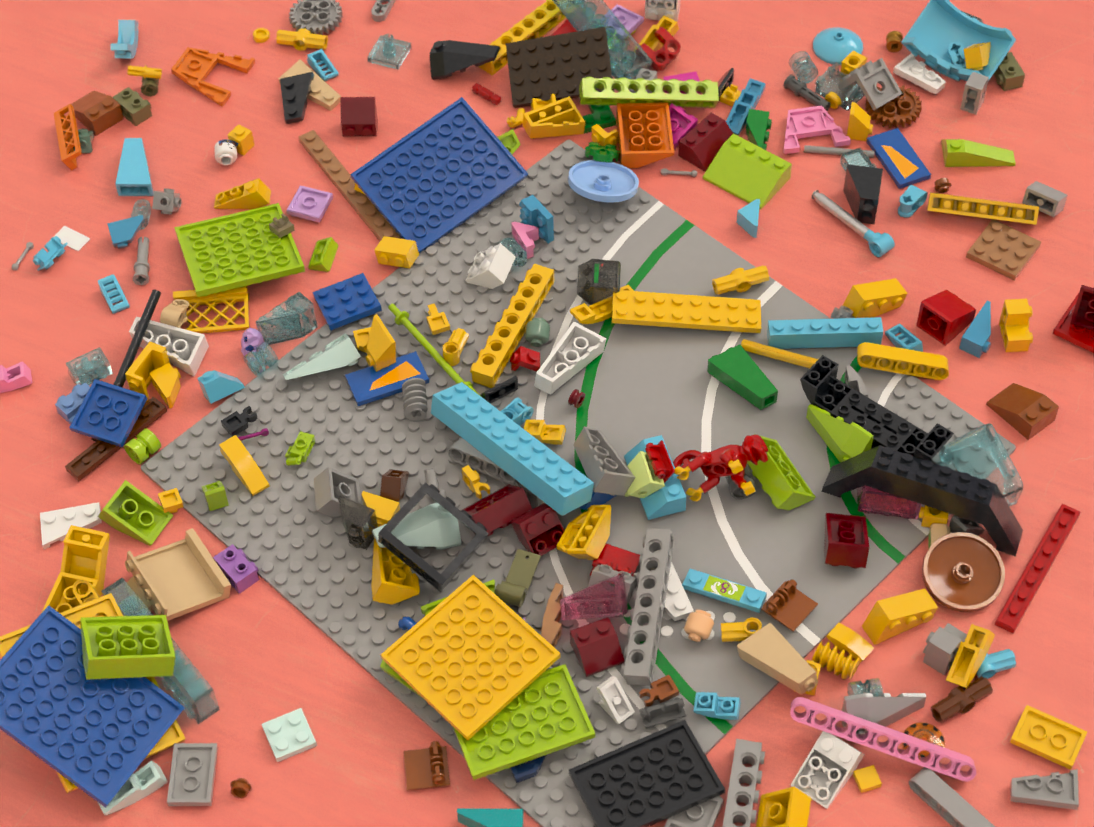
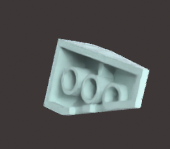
(336, 355)
(427, 527)

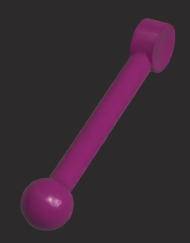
(264, 432)

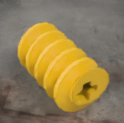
(835, 661)

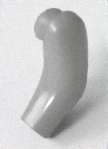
(431, 478)

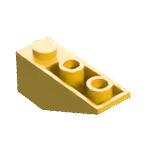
(245, 196)

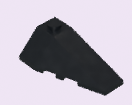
(455, 55)

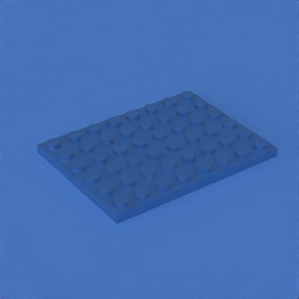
(439, 175)
(77, 725)

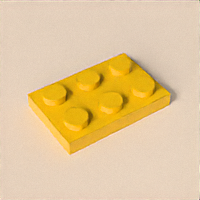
(1048, 737)

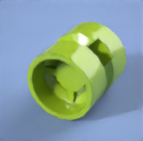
(140, 448)

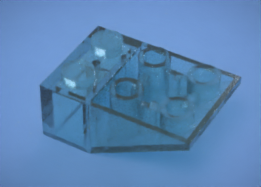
(288, 320)

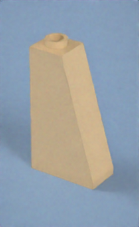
(777, 658)

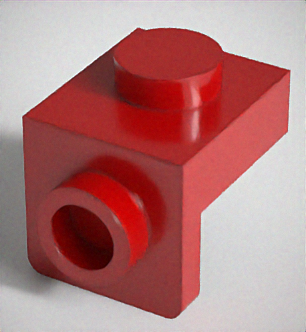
(526, 358)

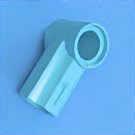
(996, 662)

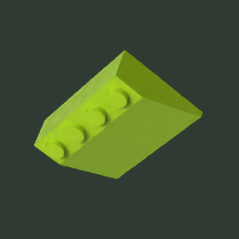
(748, 171)
(127, 647)

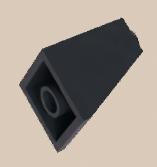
(862, 191)

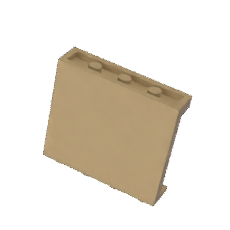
(179, 577)

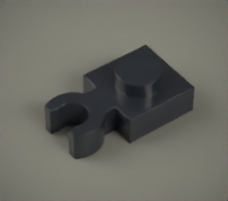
(238, 422)

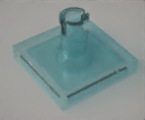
(389, 51)

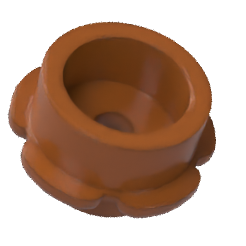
(942, 185)
(240, 788)

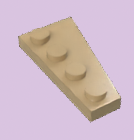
(320, 91)

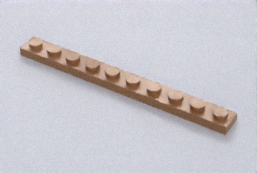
(344, 183)

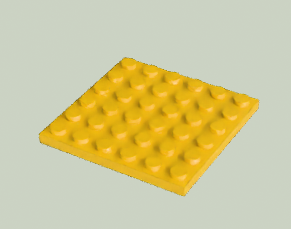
(470, 656)

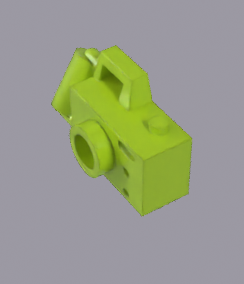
(300, 450)

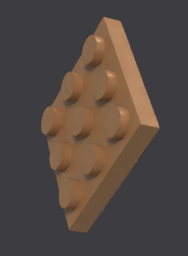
(1003, 249)

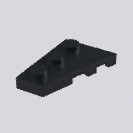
(295, 95)

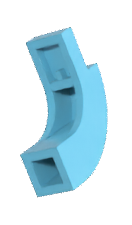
(127, 39)

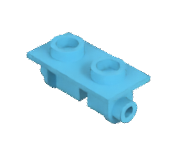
(54, 249)

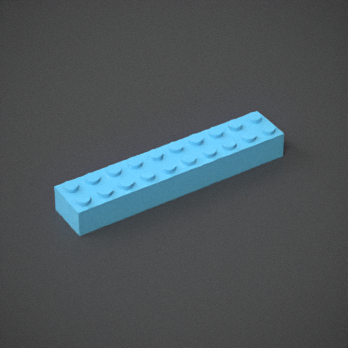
(512, 448)

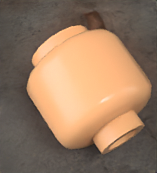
(699, 625)

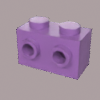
(237, 568)

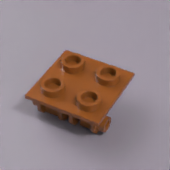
(789, 605)
(427, 767)

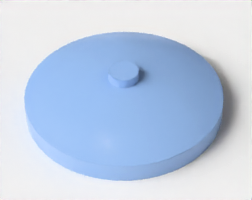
(603, 181)

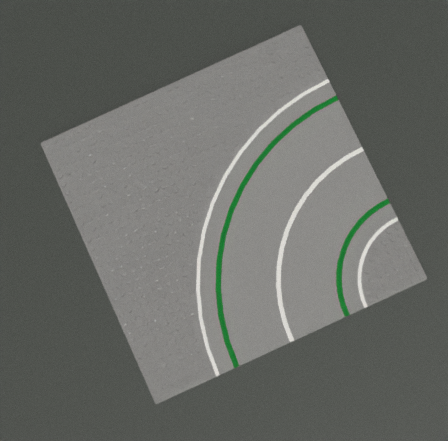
(637, 389)

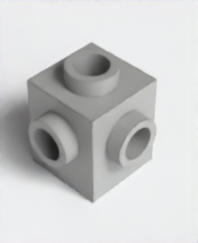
(166, 201)

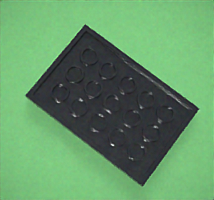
(647, 779)

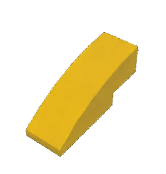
(665, 22)
(243, 465)
(970, 656)

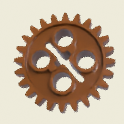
(898, 111)

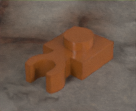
(661, 689)

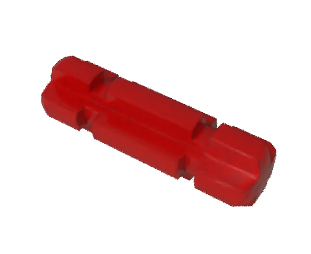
(486, 94)

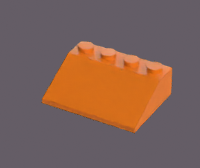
(643, 133)

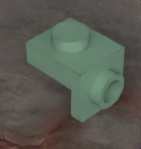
(85, 140)

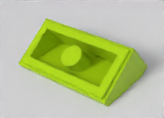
(323, 255)

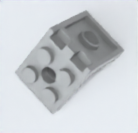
(868, 77)

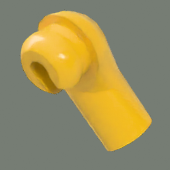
(518, 120)

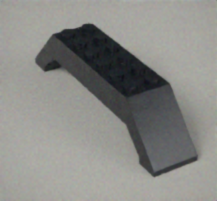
(930, 486)

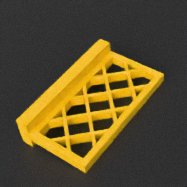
(232, 296)

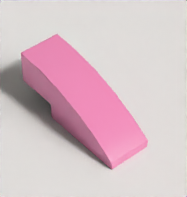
(14, 377)

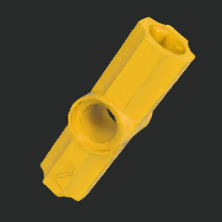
(302, 39)
(740, 280)

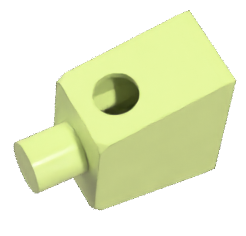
(645, 479)

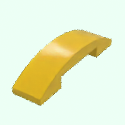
(596, 312)

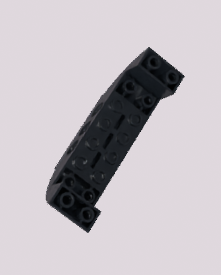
(887, 427)

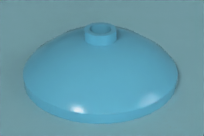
(836, 44)

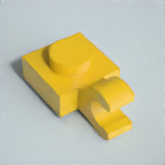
(437, 321)
(472, 480)

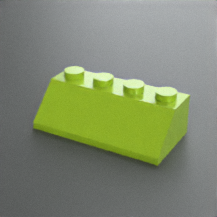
(781, 478)

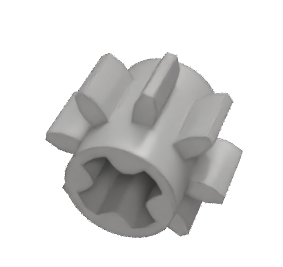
(842, 312)

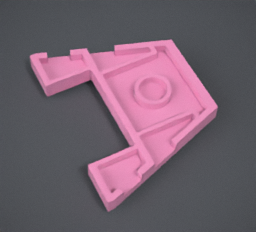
(810, 123)

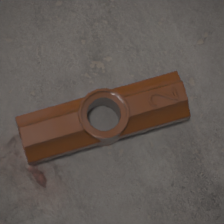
(961, 699)

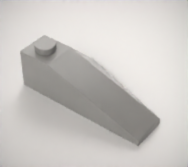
(882, 709)

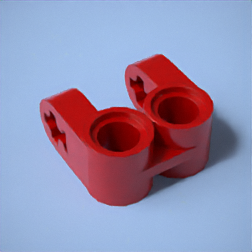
(663, 53)

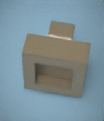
(281, 226)

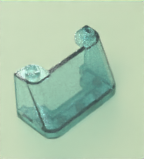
(985, 457)

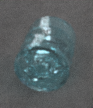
(803, 67)
(260, 359)
(870, 686)

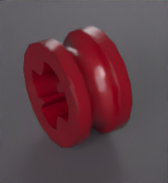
(576, 398)

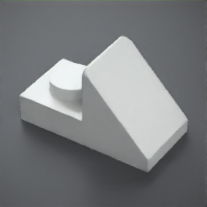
(614, 700)

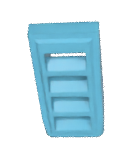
(320, 55)
(110, 283)
(914, 342)

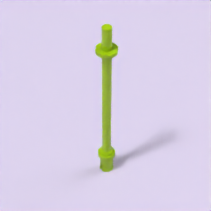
(402, 318)

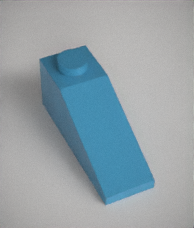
(977, 336)

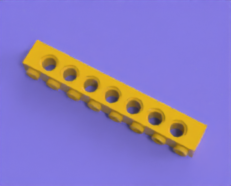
(531, 27)
(512, 326)

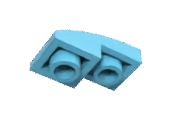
(717, 707)

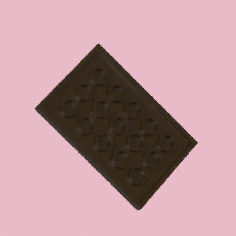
(556, 65)

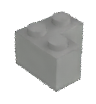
(943, 647)

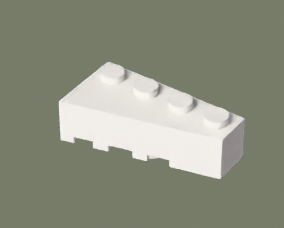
(183, 346)
(570, 355)

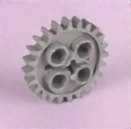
(316, 15)

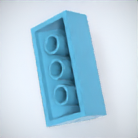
(666, 500)

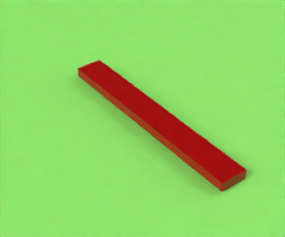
(1037, 568)

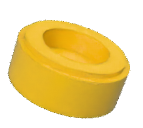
(261, 35)
(834, 99)

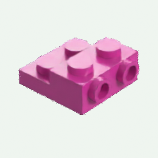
(680, 123)

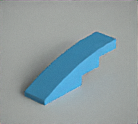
(747, 100)

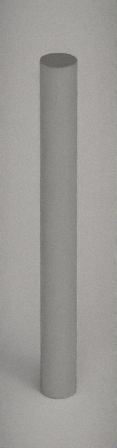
(830, 150)

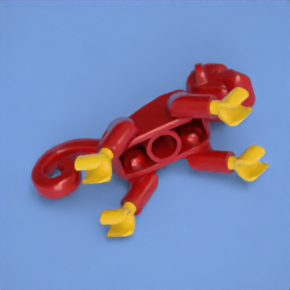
(724, 461)

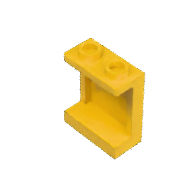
(150, 358)

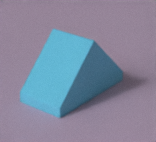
(748, 217)

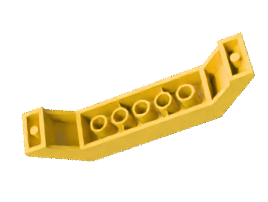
(82, 558)

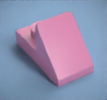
(525, 236)

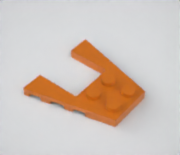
(198, 63)

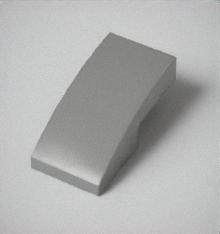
(854, 380)

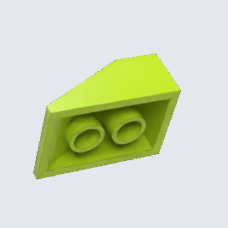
(135, 514)

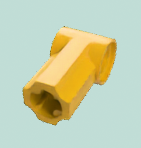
(455, 346)
(739, 630)

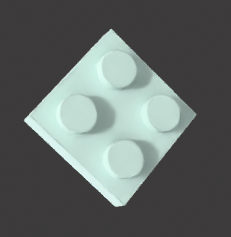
(289, 735)

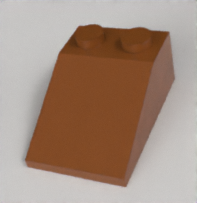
(97, 111)
(1024, 409)

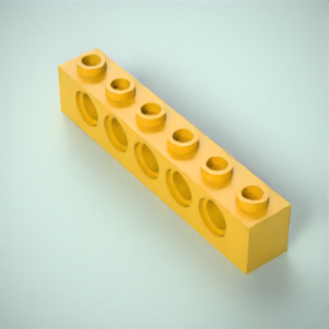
(983, 208)

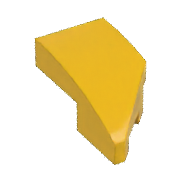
(361, 338)

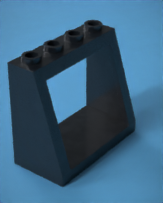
(415, 562)

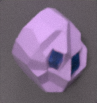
(250, 340)

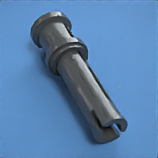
(800, 89)

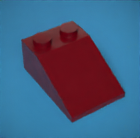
(1084, 308)
(846, 540)

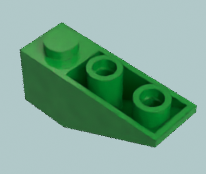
(757, 127)

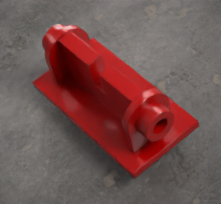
(662, 465)

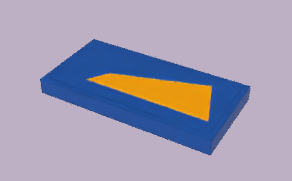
(898, 158)
(371, 385)

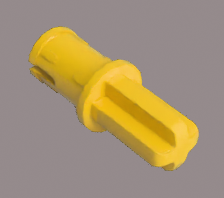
(145, 72)

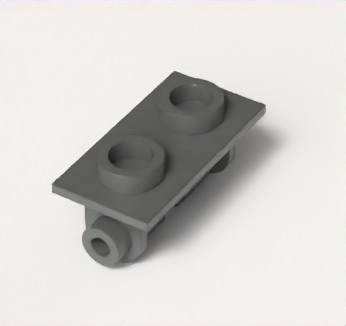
(663, 712)

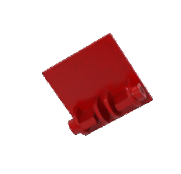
(617, 559)

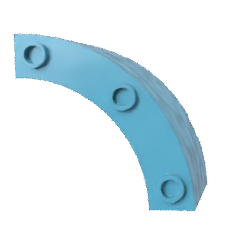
(944, 23)

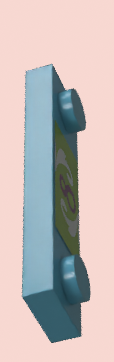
(724, 590)

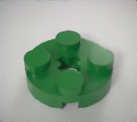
(602, 153)

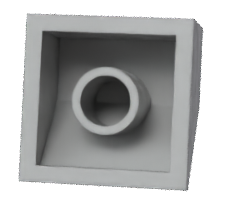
(331, 485)

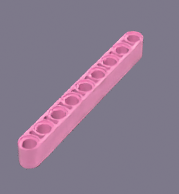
(889, 747)

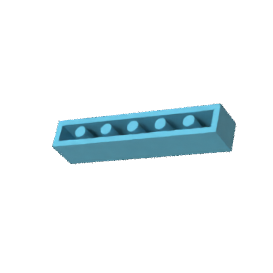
(824, 332)

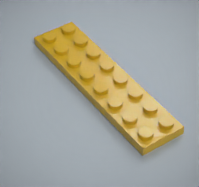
(686, 311)

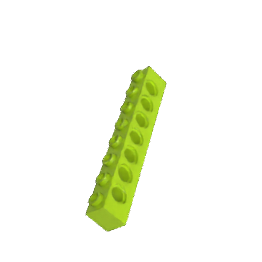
(590, 96)

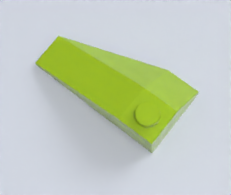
(842, 438)

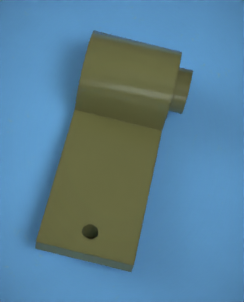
(519, 578)

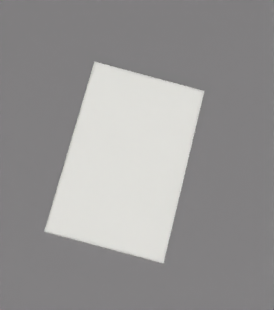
(73, 238)

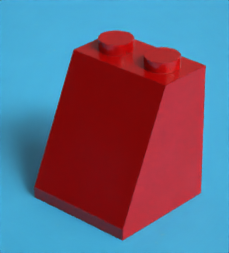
(944, 316)

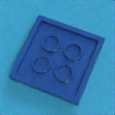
(347, 301)
(108, 413)

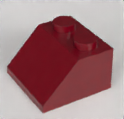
(359, 116)
(596, 646)

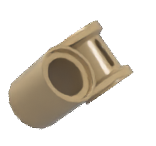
(175, 313)

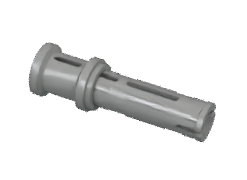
(142, 266)

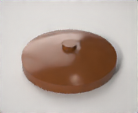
(963, 572)

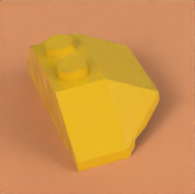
(587, 533)

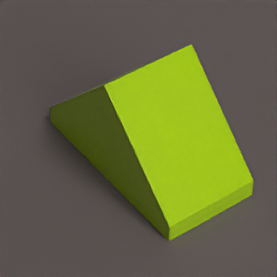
(215, 495)

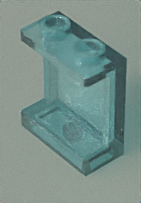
(829, 83)

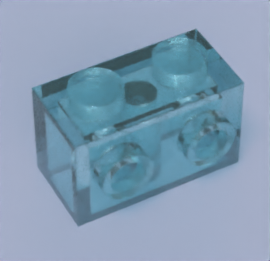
(89, 367)

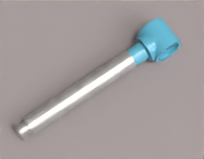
(878, 243)

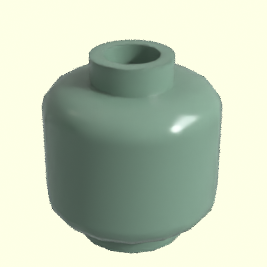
(537, 332)

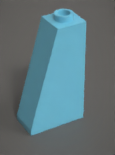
(133, 170)

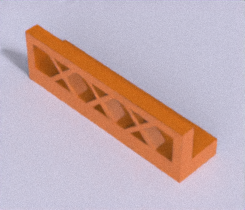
(65, 138)

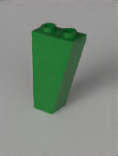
(743, 376)

